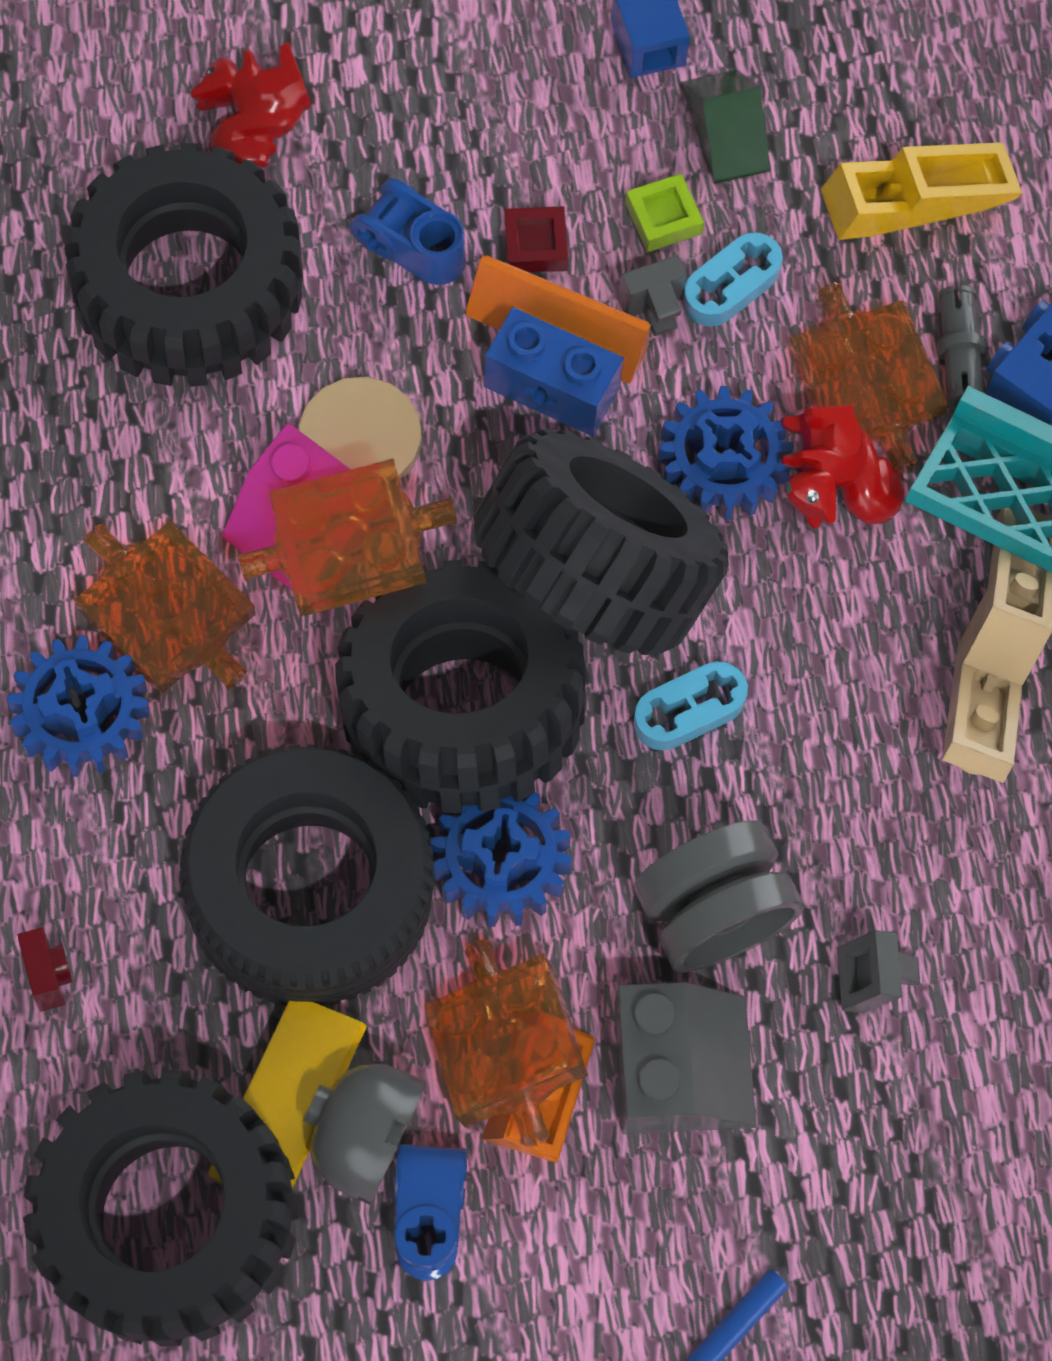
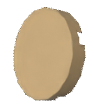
(364, 423)

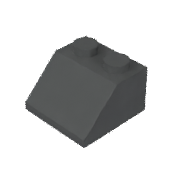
(683, 1059)

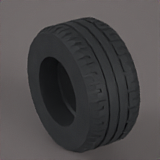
(296, 791)

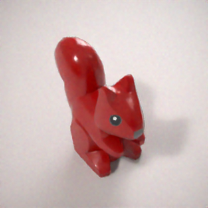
(264, 101)
(842, 457)

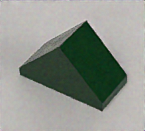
(729, 124)

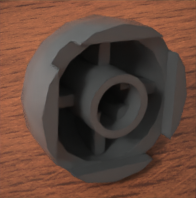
(361, 1126)

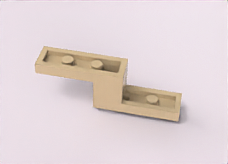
(996, 660)

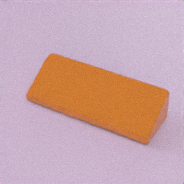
(503, 286)

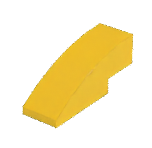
(918, 188)

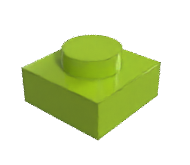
(664, 212)

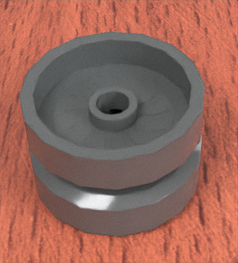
(718, 896)

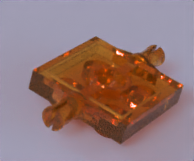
(874, 366)
(347, 537)
(165, 607)
(505, 1042)

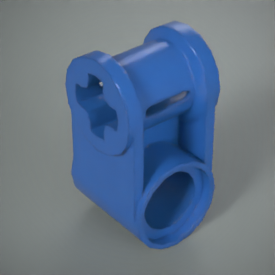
(405, 226)
(429, 1198)

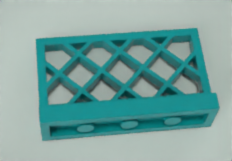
(1005, 446)

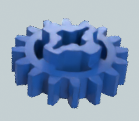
(726, 477)
(52, 713)
(525, 861)

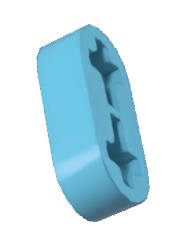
(724, 269)
(683, 693)

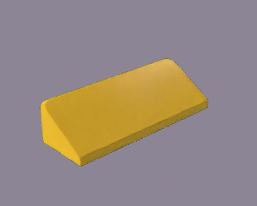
(305, 1050)

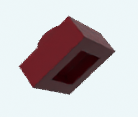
(536, 239)
(45, 968)

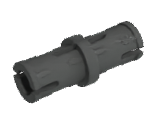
(961, 343)

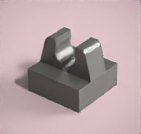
(654, 293)
(874, 971)

